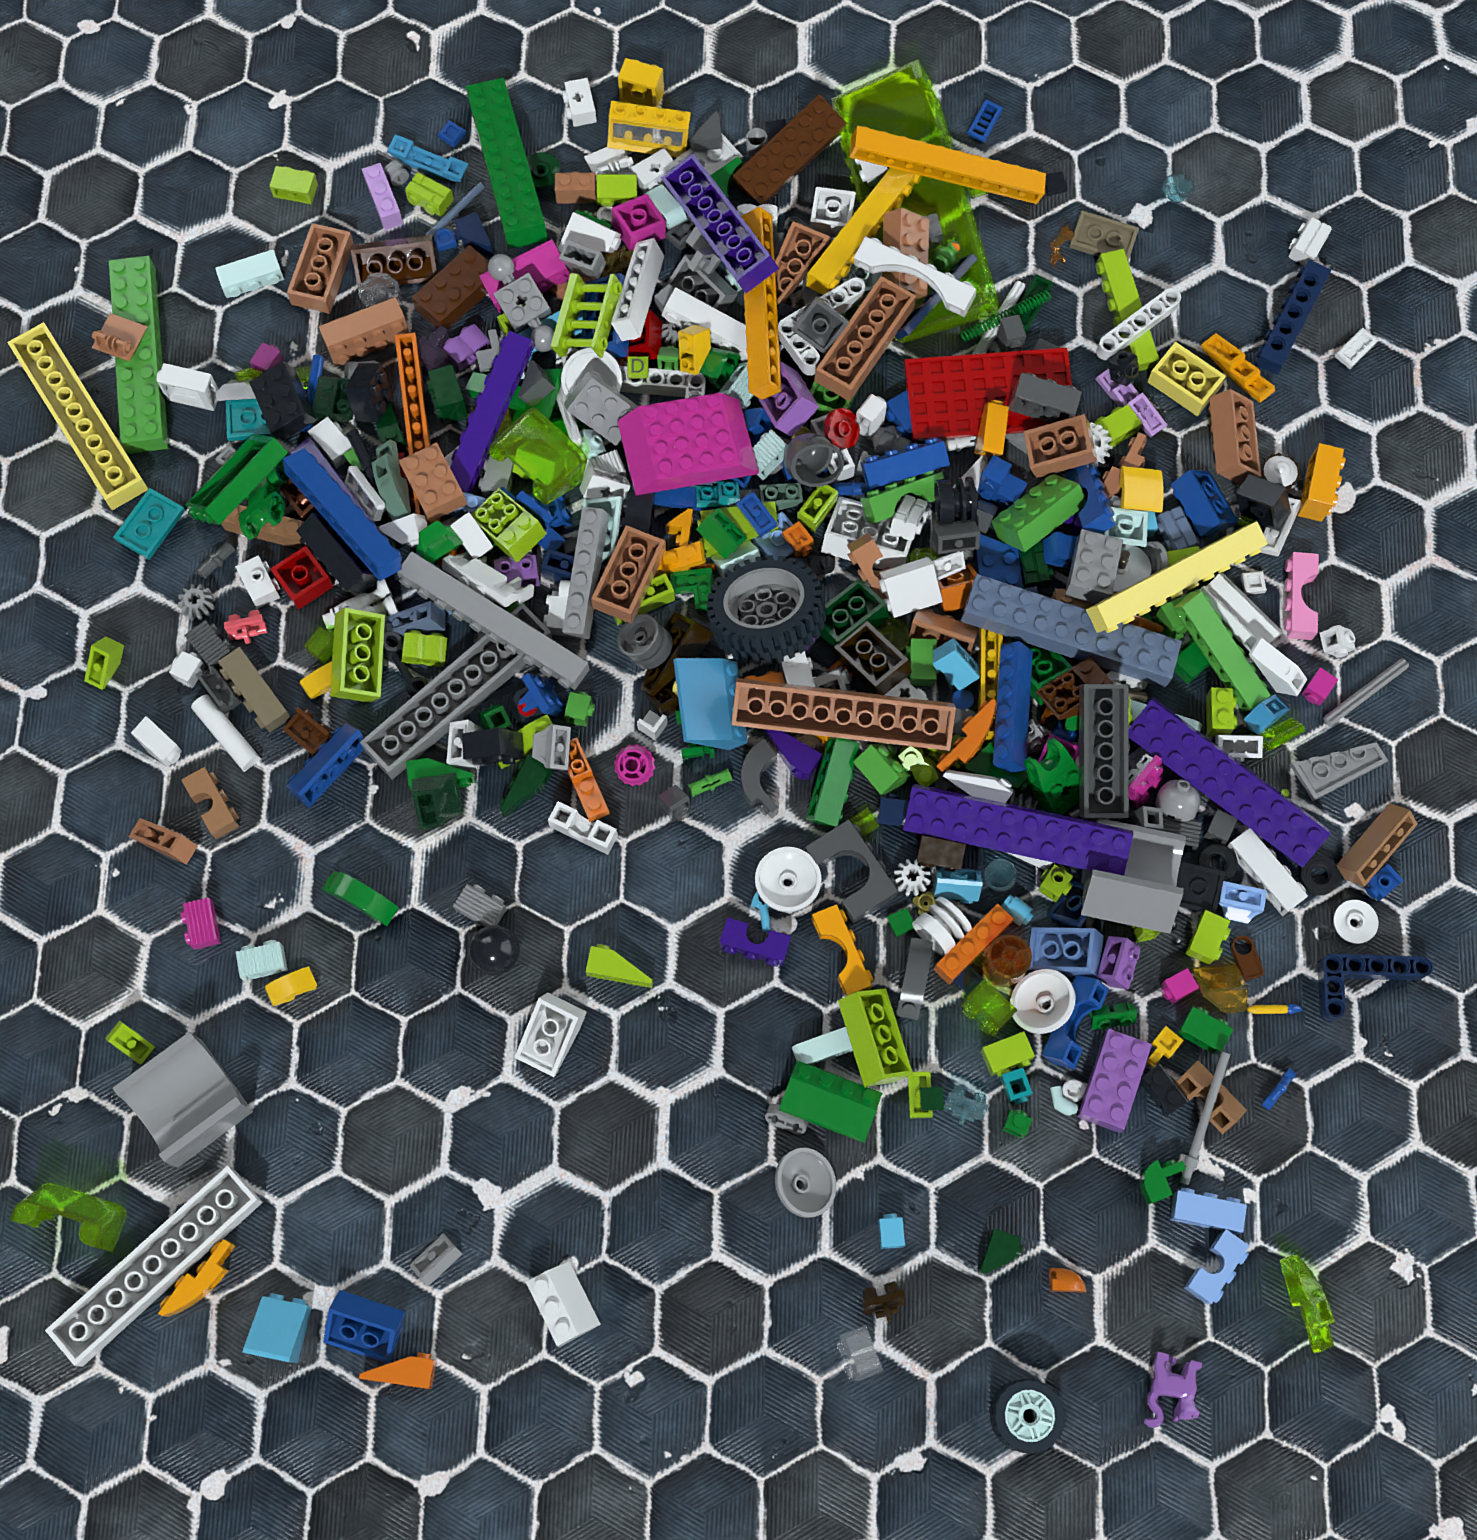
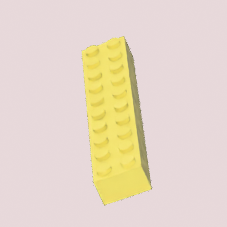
(78, 416)

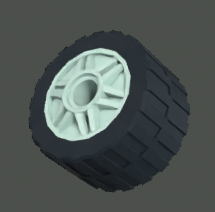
(1046, 1414)

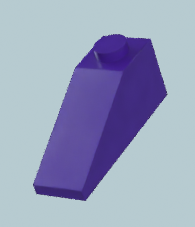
(796, 755)

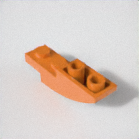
(976, 731)
(585, 783)

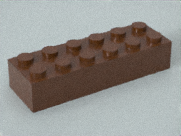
(789, 152)

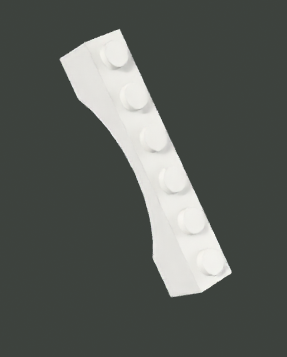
(878, 258)

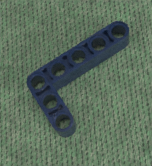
(1364, 971)

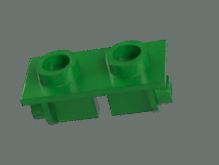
(1123, 1015)

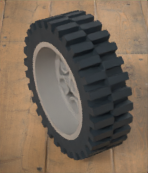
(766, 609)

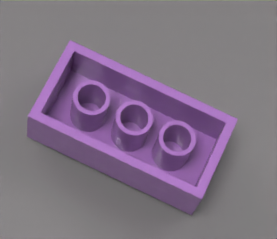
(1114, 1080)

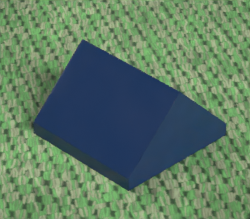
(1068, 907)

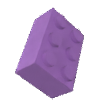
(792, 405)

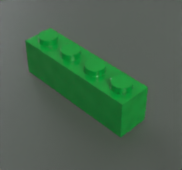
(833, 782)

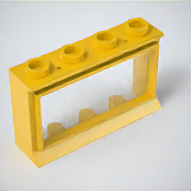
(647, 129)

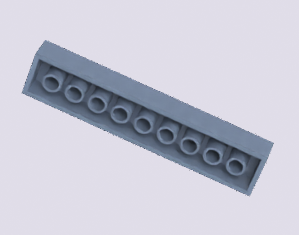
(1069, 631)

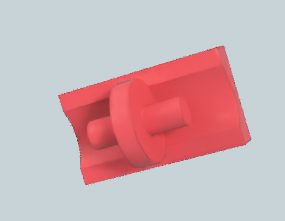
(245, 627)

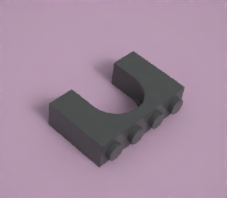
(846, 841)

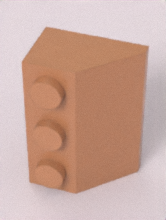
(943, 628)

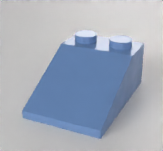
(1066, 950)

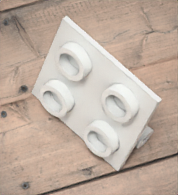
(609, 161)

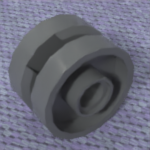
(645, 641)

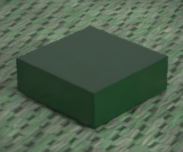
(931, 1099)

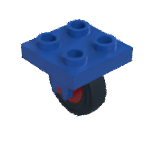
(536, 700)

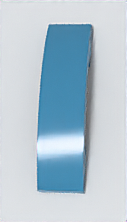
(426, 162)

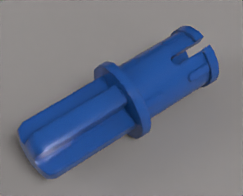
(851, 488)

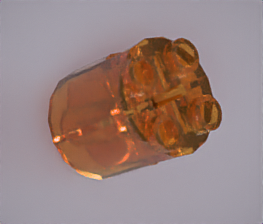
(1007, 960)

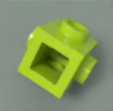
(1055, 882)

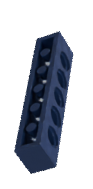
(1315, 276)

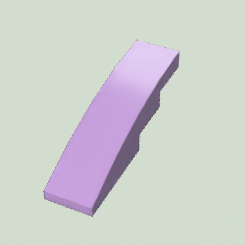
(1123, 395)

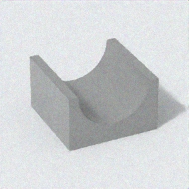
(1148, 889)
(183, 1099)

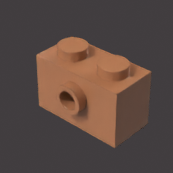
(575, 187)

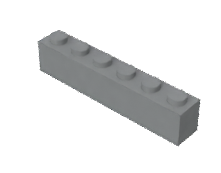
(585, 572)

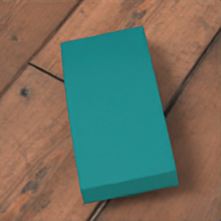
(722, 494)

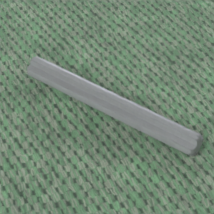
(1365, 692)

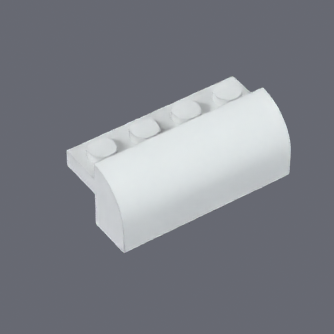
(1240, 613)

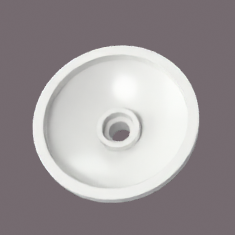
(587, 360)
(791, 865)
(1038, 991)

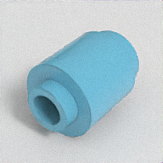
(1018, 910)

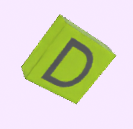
(637, 367)

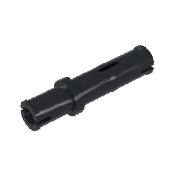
(362, 455)

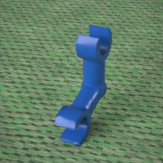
(1280, 1088)

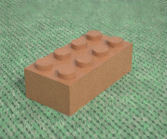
(911, 237)
(320, 268)
(364, 331)
(1234, 436)
(628, 574)

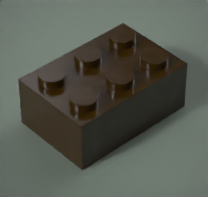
(873, 659)

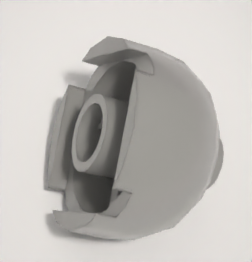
(1178, 800)

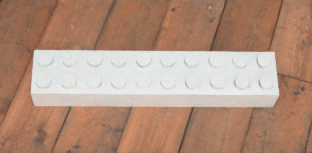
(153, 1267)

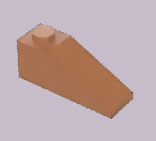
(163, 841)

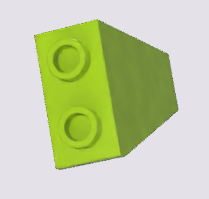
(739, 520)

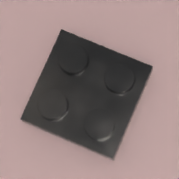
(1200, 886)

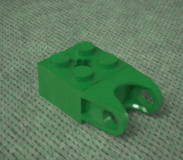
(1054, 779)

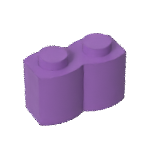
(464, 347)

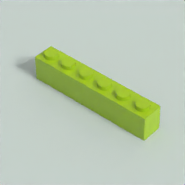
(1124, 302)

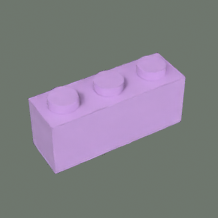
(382, 196)

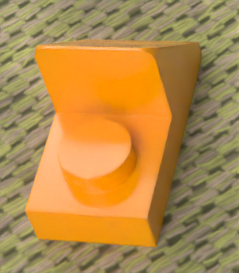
(681, 527)

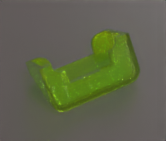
(542, 454)
(99, 1217)

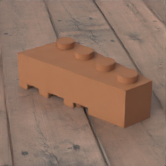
(796, 257)

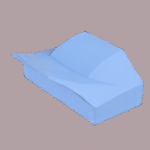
(1241, 901)

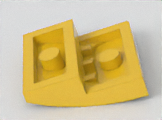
(1141, 489)

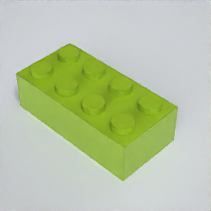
(357, 655)
(875, 1037)

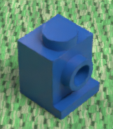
(1388, 877)

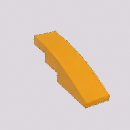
(1234, 365)

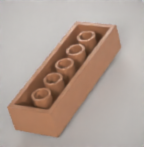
(865, 338)

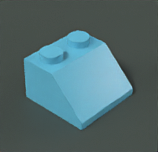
(958, 885)

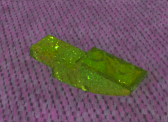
(1307, 1293)

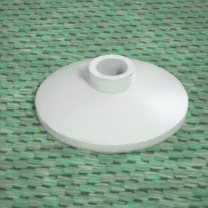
(1363, 915)

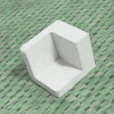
(652, 724)

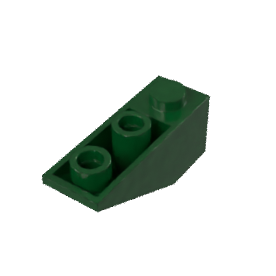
(529, 782)

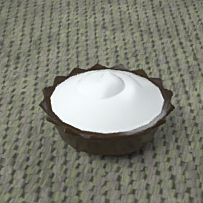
(1281, 470)

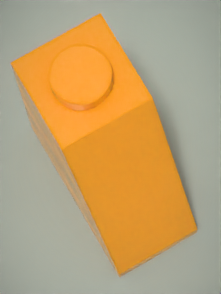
(992, 429)

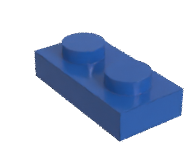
(756, 514)

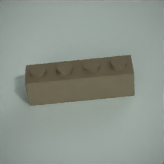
(254, 689)

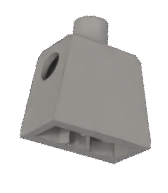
(588, 261)

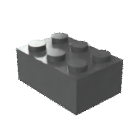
(1044, 399)

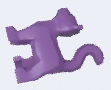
(1172, 1385)

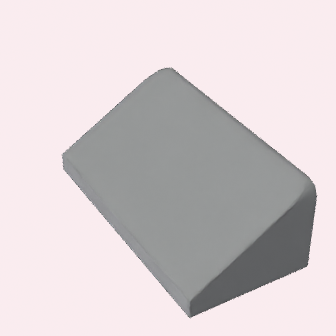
(435, 1259)

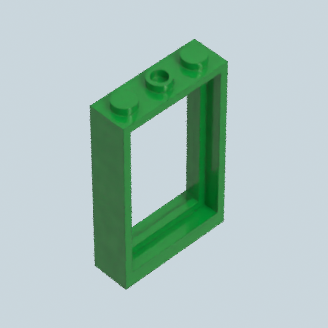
(236, 479)

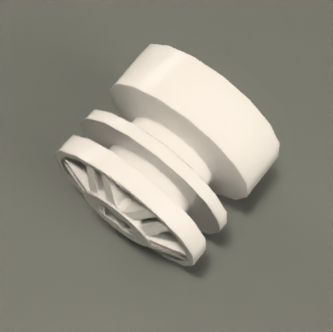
(942, 926)

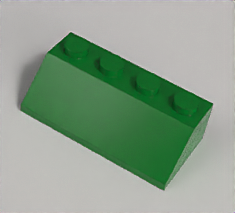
(830, 1101)

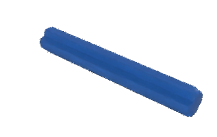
(315, 372)

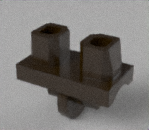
(885, 1304)

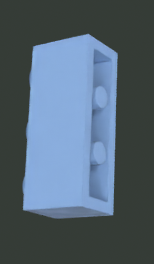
(1208, 1211)

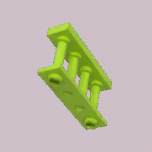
(571, 306)

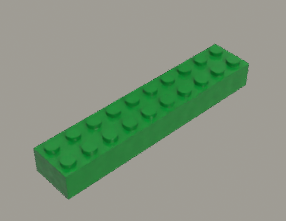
(506, 163)

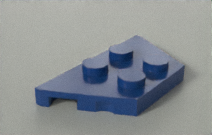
(998, 561)

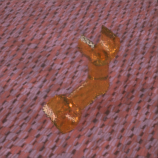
(1054, 246)

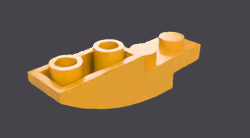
(681, 559)
(191, 1288)

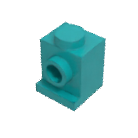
(1020, 1079)

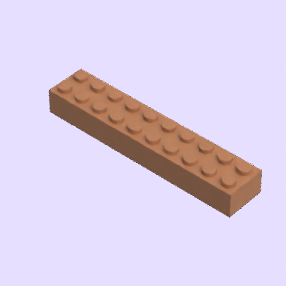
(843, 714)

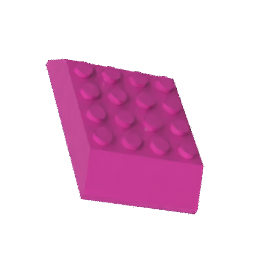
(686, 443)

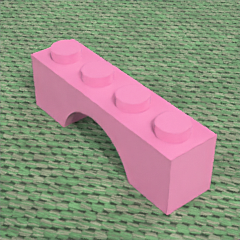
(1300, 620)

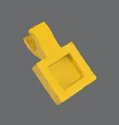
(1165, 1044)

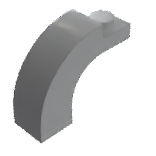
(705, 256)

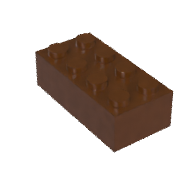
(453, 290)

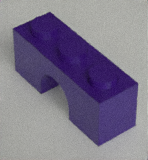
(772, 950)

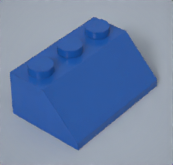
(1204, 502)
(363, 1326)

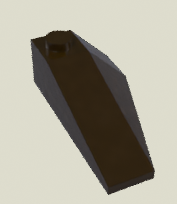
(688, 642)

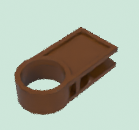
(1248, 964)

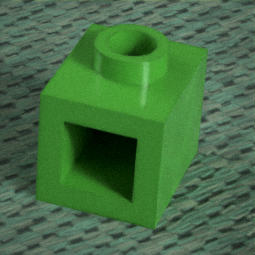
(579, 708)

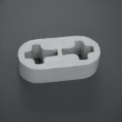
(784, 1120)

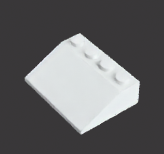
(850, 523)

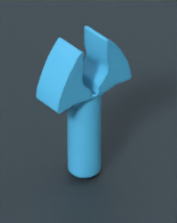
(764, 912)

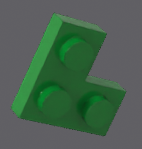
(696, 582)

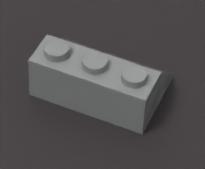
(707, 288)

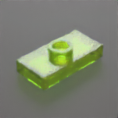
(1281, 733)

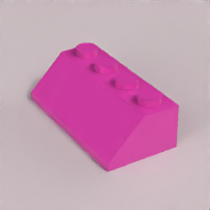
(540, 263)

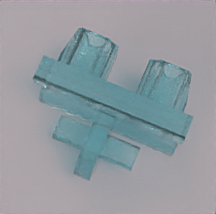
(965, 1107)

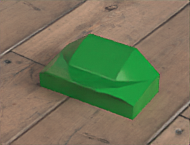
(437, 542)

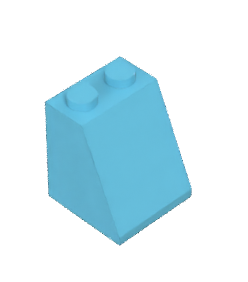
(278, 1328)

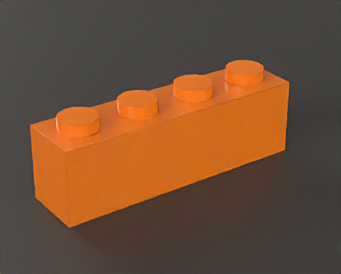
(973, 944)

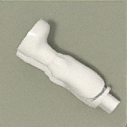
(363, 602)

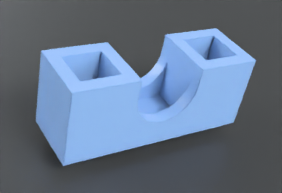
(1230, 1252)

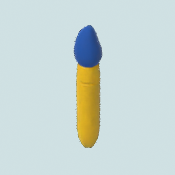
(1274, 1009)

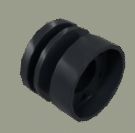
(955, 500)

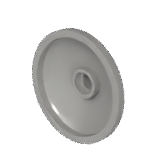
(815, 1182)

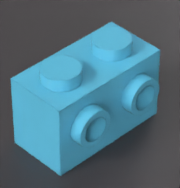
(955, 664)

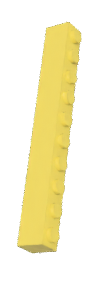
(1176, 577)

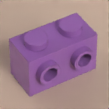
(525, 569)
(1118, 962)

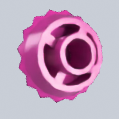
(634, 765)

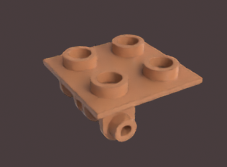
(118, 337)

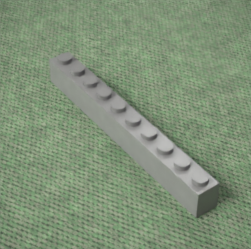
(493, 621)

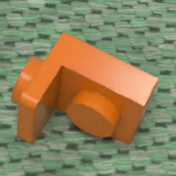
(799, 540)

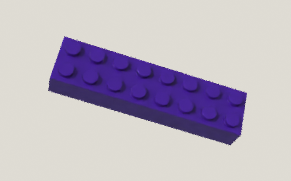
(720, 223)

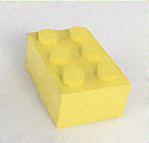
(1186, 378)

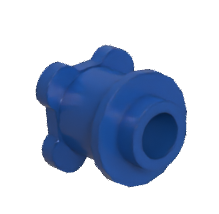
(1060, 731)

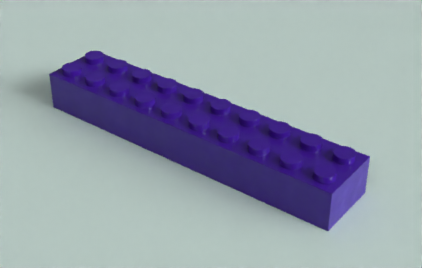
(1228, 782)
(1018, 830)

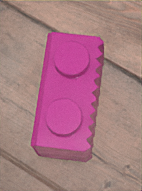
(201, 923)

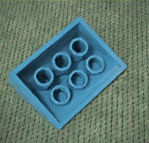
(707, 702)

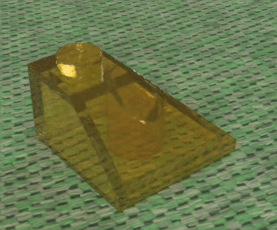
(1223, 987)

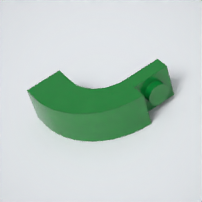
(361, 897)

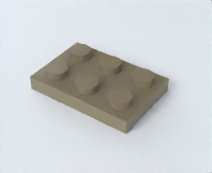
(1102, 235)

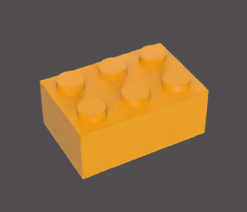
(1321, 482)

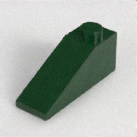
(389, 429)

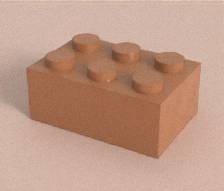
(1060, 446)
(433, 482)

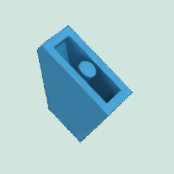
(1265, 714)

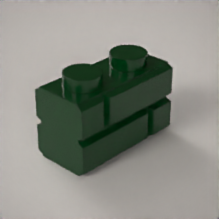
(1033, 568)

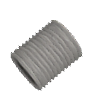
(755, 135)

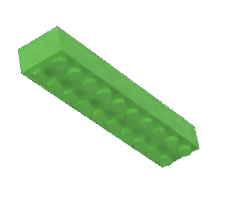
(139, 394)

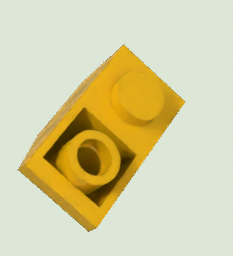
(693, 348)

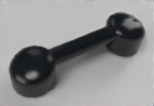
(391, 649)

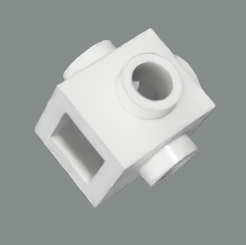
(1337, 641)

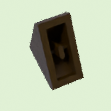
(664, 701)

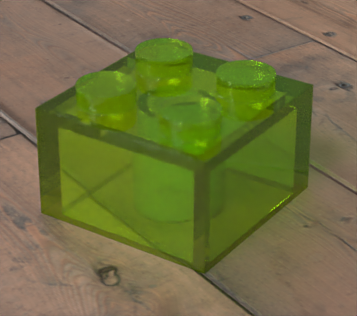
(988, 1008)

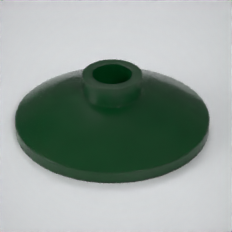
(543, 163)

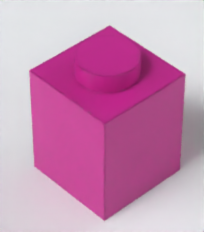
(1319, 687)
(1179, 986)

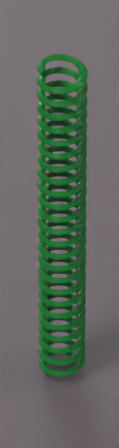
(1005, 315)

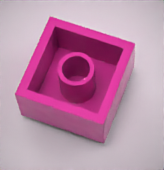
(638, 221)

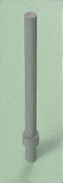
(1191, 1160)

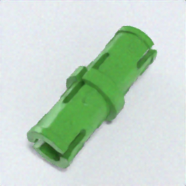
(709, 782)

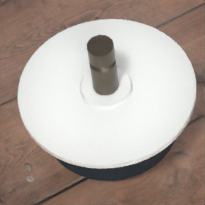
(1132, 567)

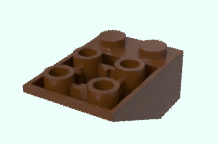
(1063, 692)

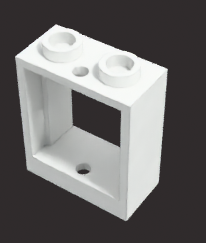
(188, 386)

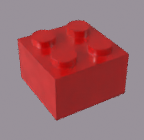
(302, 577)

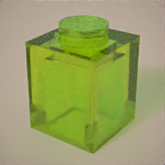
(321, 644)

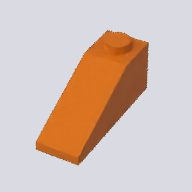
(409, 1371)

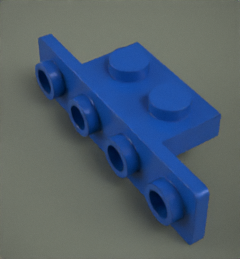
(552, 539)

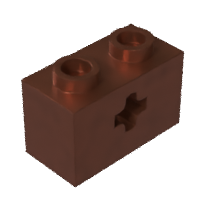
(298, 500)

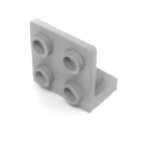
(835, 675)

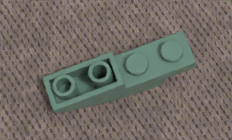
(390, 484)
(784, 495)

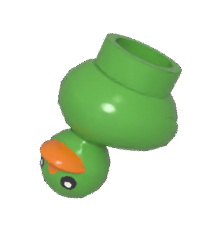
(945, 257)

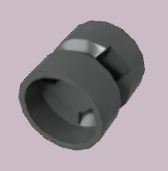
(889, 441)

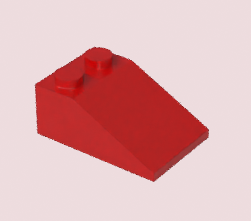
(650, 340)

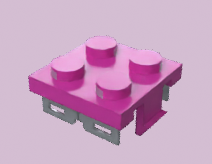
(1145, 779)

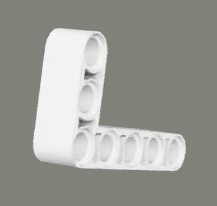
(808, 352)
(665, 386)

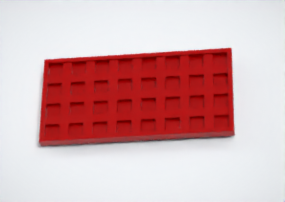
(951, 391)

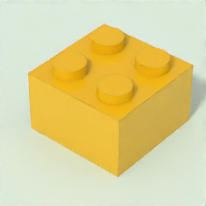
(640, 83)

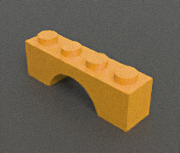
(831, 926)

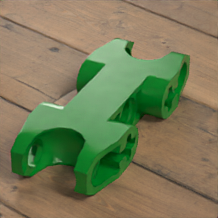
(264, 503)

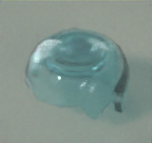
(1177, 188)
(1000, 875)

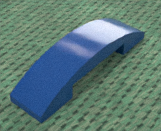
(678, 498)

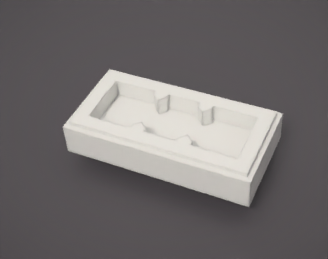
(1356, 348)

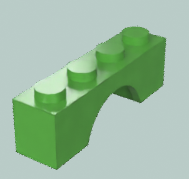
(881, 504)

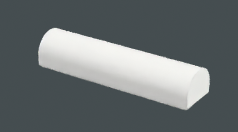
(225, 732)

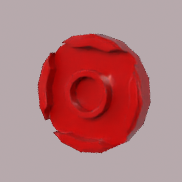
(841, 428)

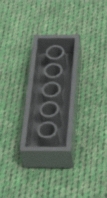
(1103, 751)

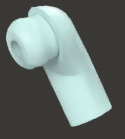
(1062, 1104)

